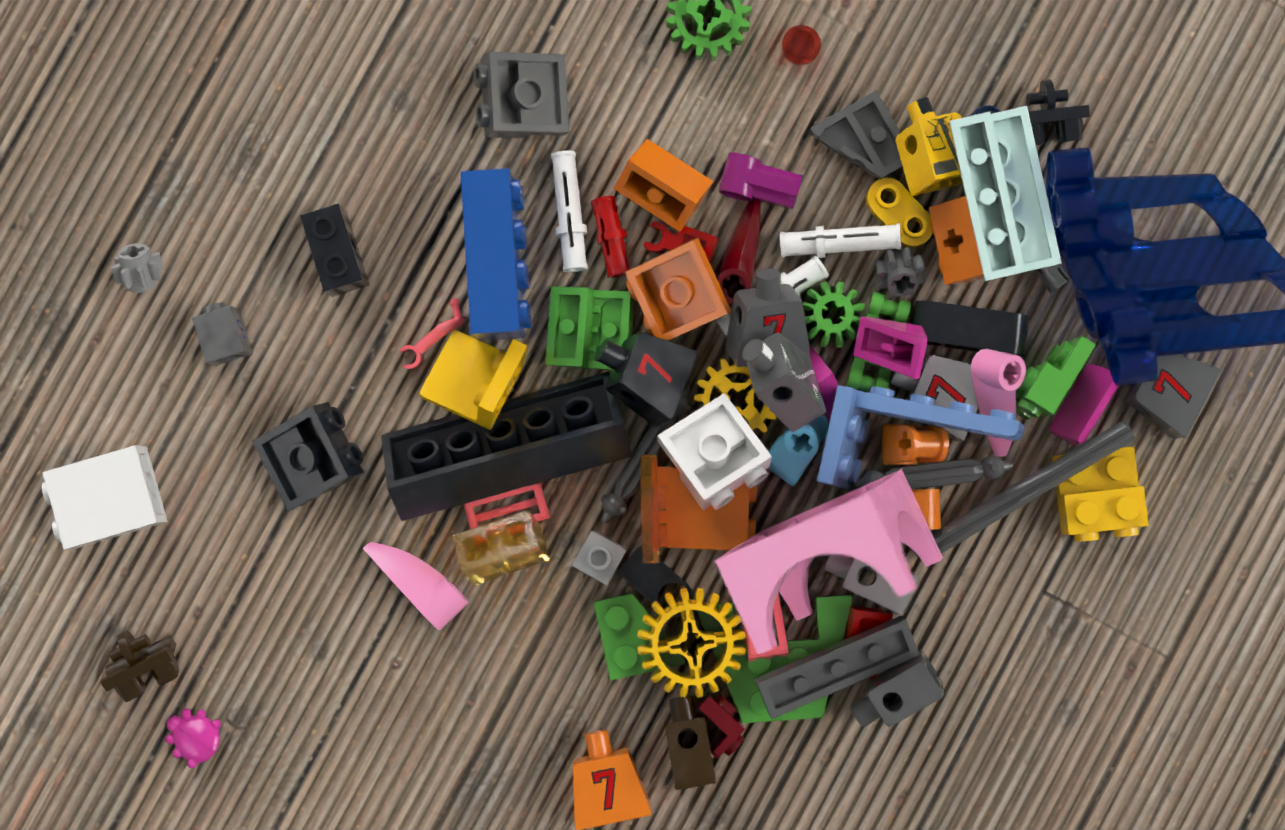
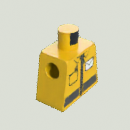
(928, 150)

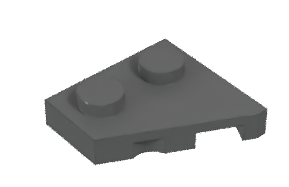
(863, 136)

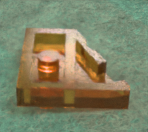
(652, 500)

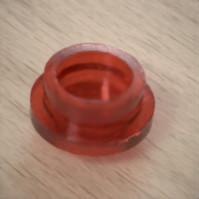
(801, 45)

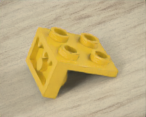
(473, 378)

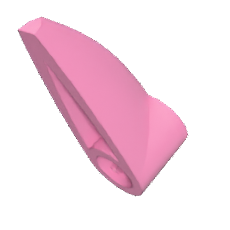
(994, 381)
(420, 583)

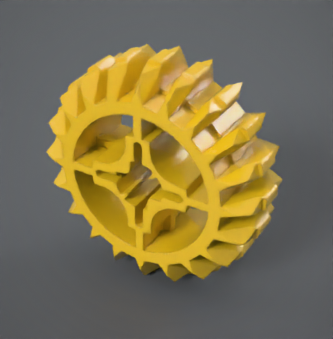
(710, 640)

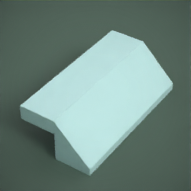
(1005, 192)

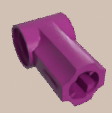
(749, 179)

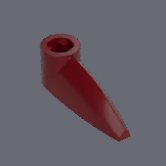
(742, 250)

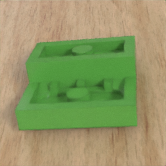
(582, 321)

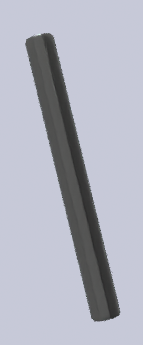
(1033, 486)

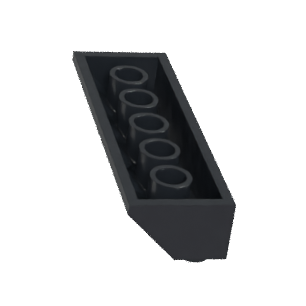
(530, 443)

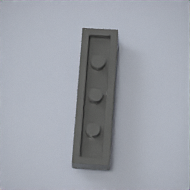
(837, 667)

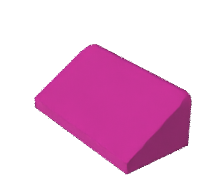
(1084, 405)

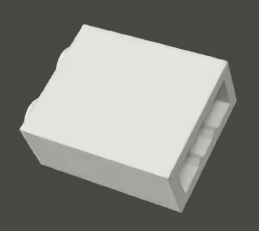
(103, 497)

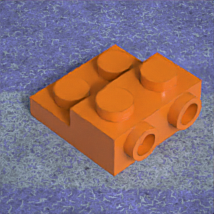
(677, 291)

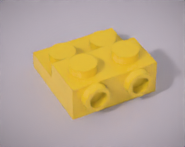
(1103, 498)

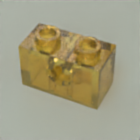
(500, 547)

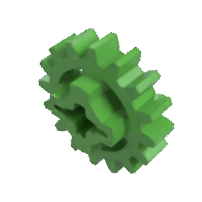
(722, 22)

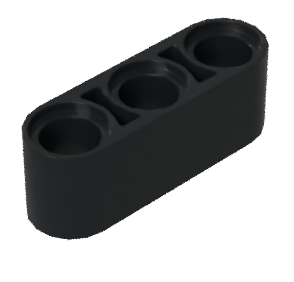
(971, 327)

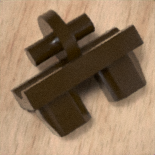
(137, 658)

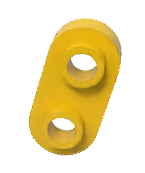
(900, 211)

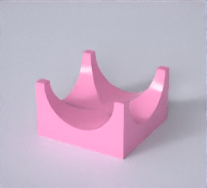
(858, 524)

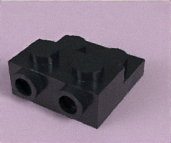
(309, 455)

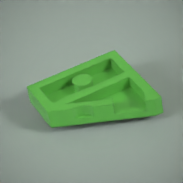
(618, 624)

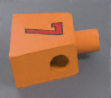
(607, 785)

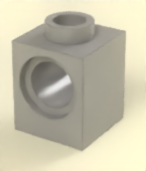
(599, 557)

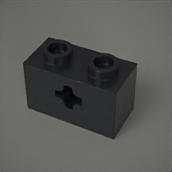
(334, 250)

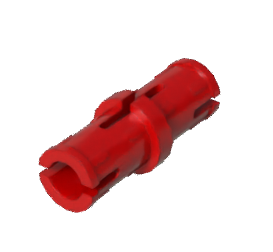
(611, 236)

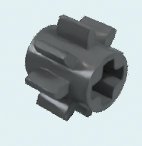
(900, 272)

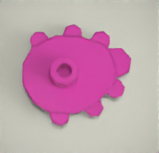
(193, 736)

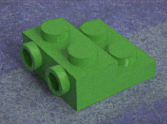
(1049, 382)

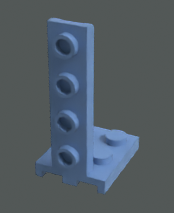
(849, 428)

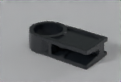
(650, 577)

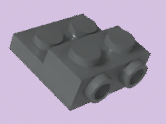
(522, 94)

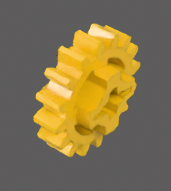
(724, 385)

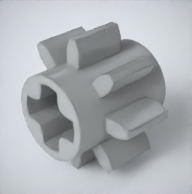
(137, 268)

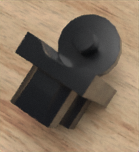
(1067, 119)

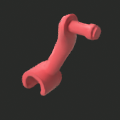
(435, 335)

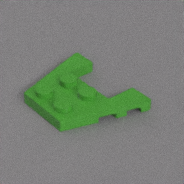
(831, 622)

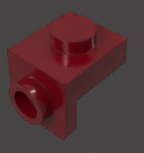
(722, 714)

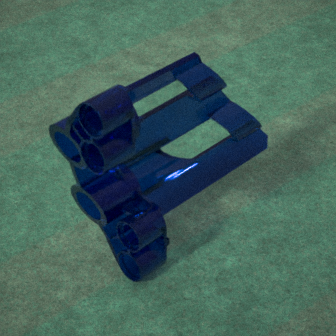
(1144, 292)

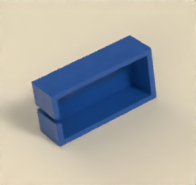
(493, 254)

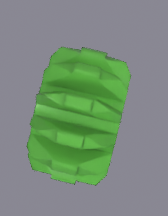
(838, 303)

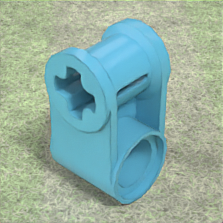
(796, 449)

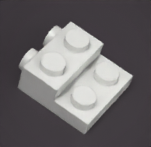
(715, 453)

